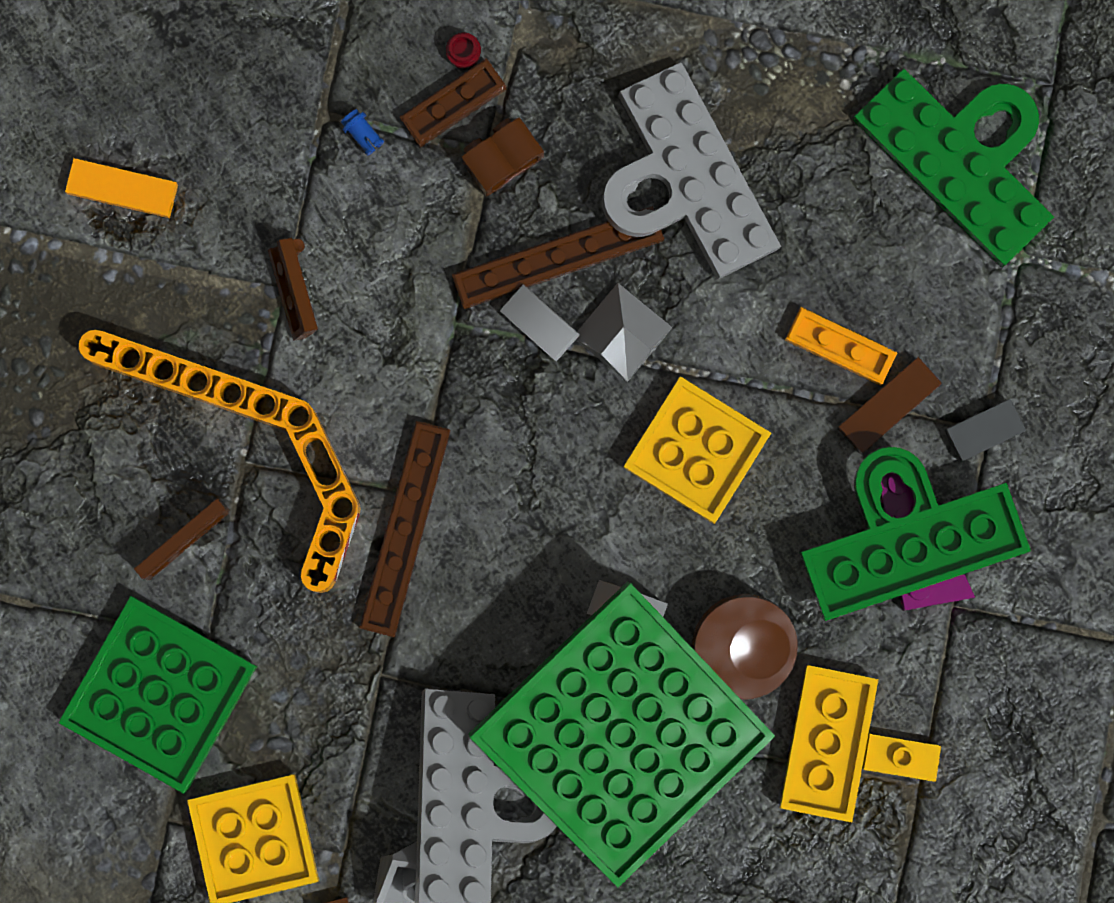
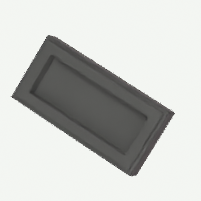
(985, 430)

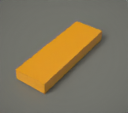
(121, 188)
(840, 346)

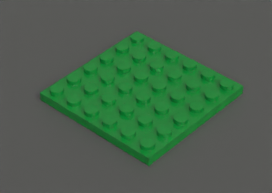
(621, 734)

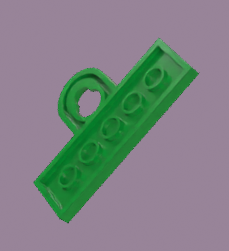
(952, 164)
(911, 550)

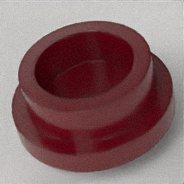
(463, 50)

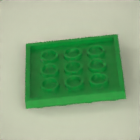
(158, 694)

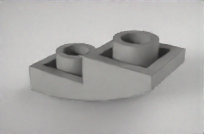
(539, 322)

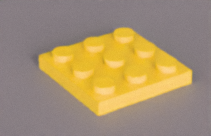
(697, 450)
(253, 840)

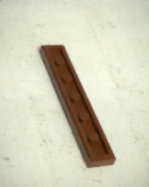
(547, 262)
(405, 529)

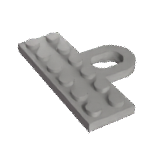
(697, 170)
(457, 802)

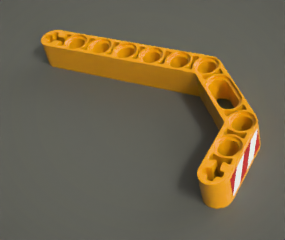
(246, 406)

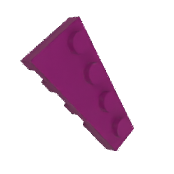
(898, 502)

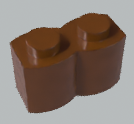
(502, 155)

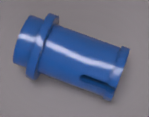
(361, 130)

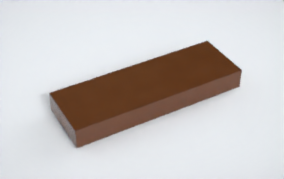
(453, 102)
(889, 405)
(182, 540)

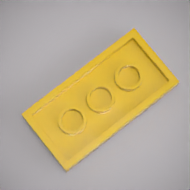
(828, 743)

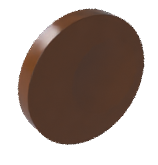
(747, 644)

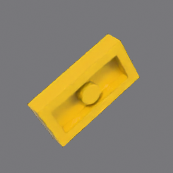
(901, 757)

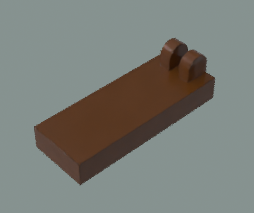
(292, 287)

